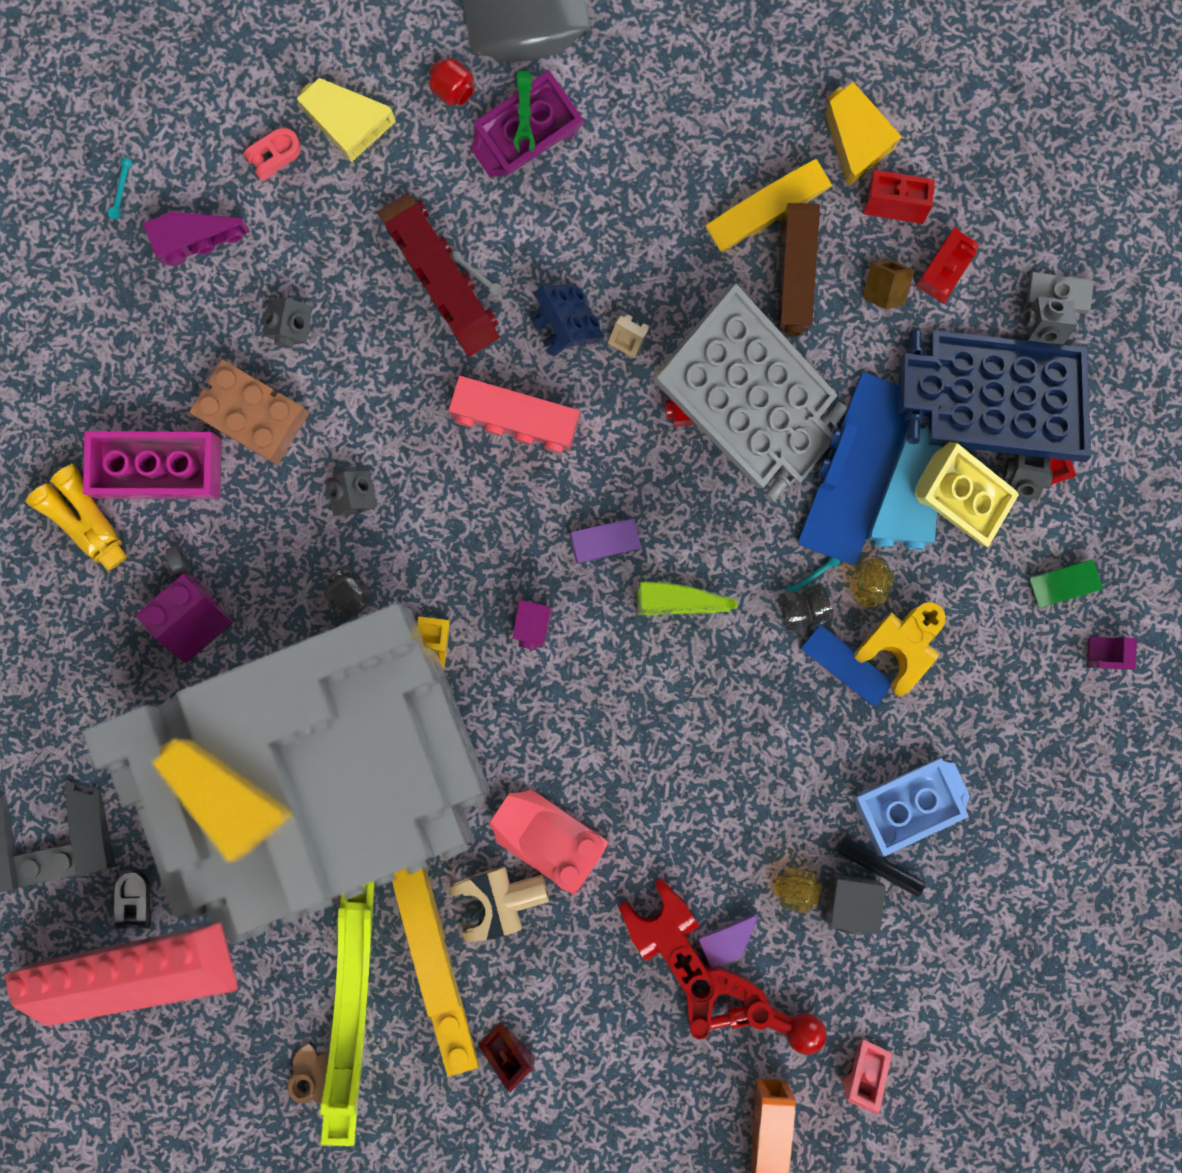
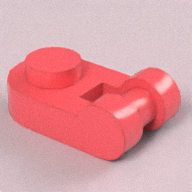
(282, 144)

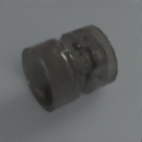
(804, 608)

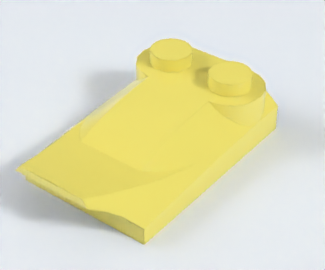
(965, 493)

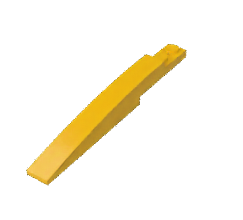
(435, 970)

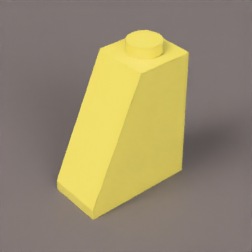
(345, 116)

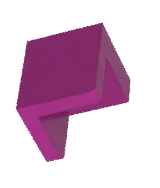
(1112, 653)

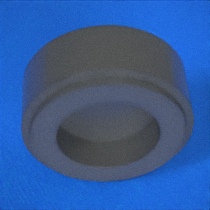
(178, 560)

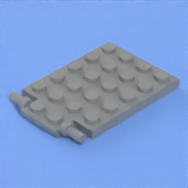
(752, 393)

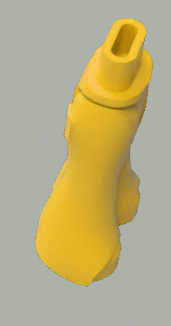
(91, 533)

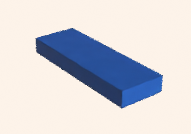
(839, 661)

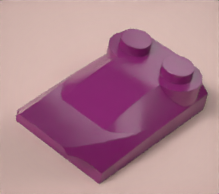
(551, 121)

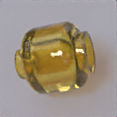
(871, 583)
(798, 890)

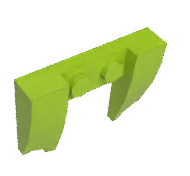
(676, 599)

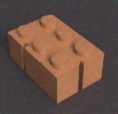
(249, 412)

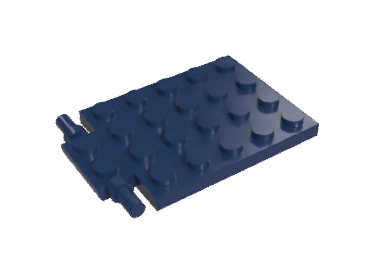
(997, 395)

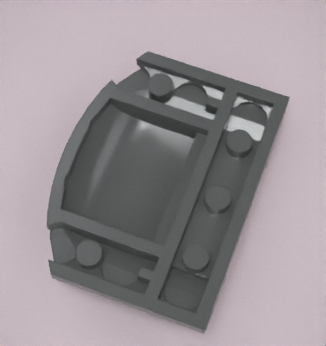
(524, 27)

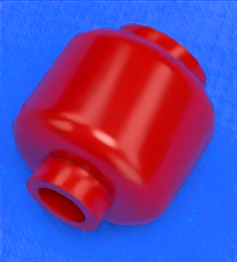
(451, 82)

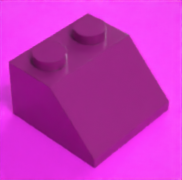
(184, 618)

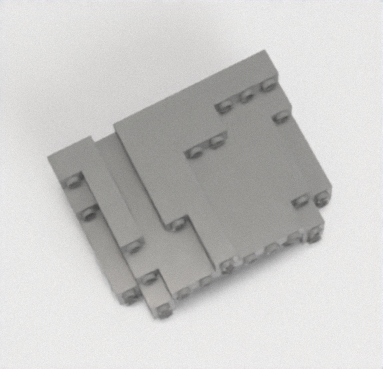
(340, 732)

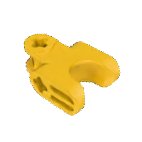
(908, 642)

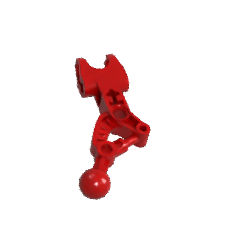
(667, 936)

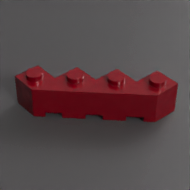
(439, 274)

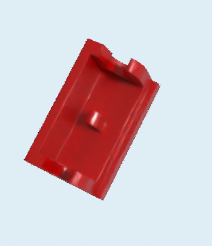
(899, 196)
(948, 265)

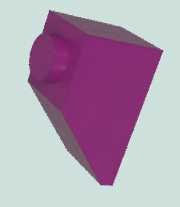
(532, 624)

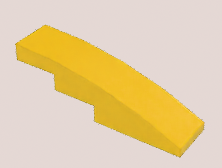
(768, 205)

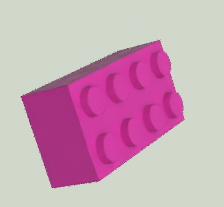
(152, 465)

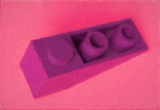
(185, 234)

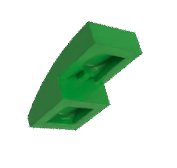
(1066, 583)

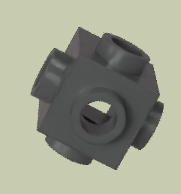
(1050, 320)
(287, 322)
(1028, 479)
(351, 492)

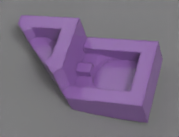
(728, 942)

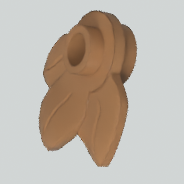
(312, 1069)

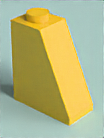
(858, 131)

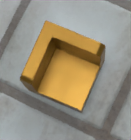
(888, 284)

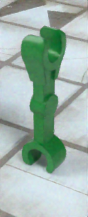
(524, 131)

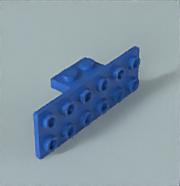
(855, 472)

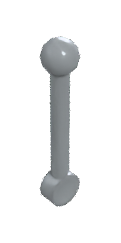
(495, 289)

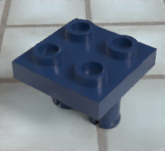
(569, 316)

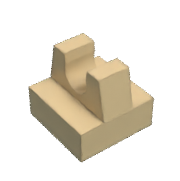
(628, 336)

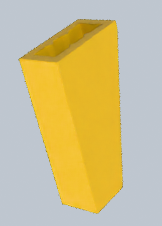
(221, 800)

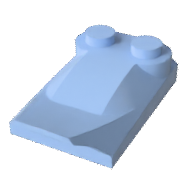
(913, 806)

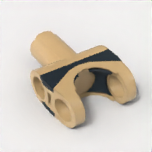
(501, 901)

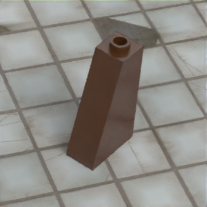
(797, 267)

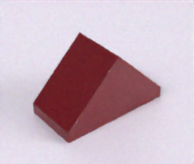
(507, 1056)

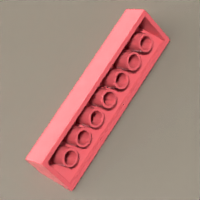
(124, 976)

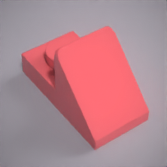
(868, 1077)

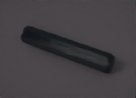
(881, 867)

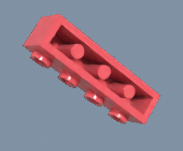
(514, 414)

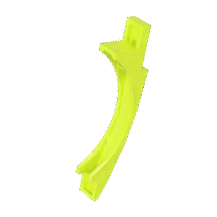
(345, 1058)

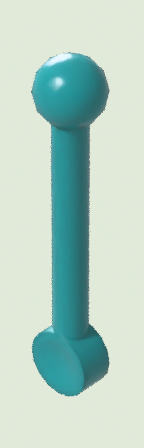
(114, 212)
(832, 562)

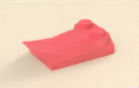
(547, 839)

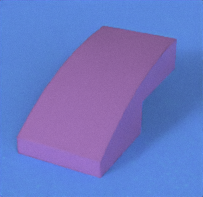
(605, 540)

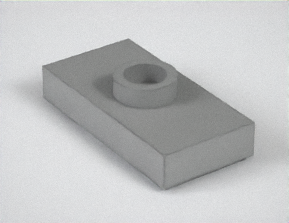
(1062, 288)

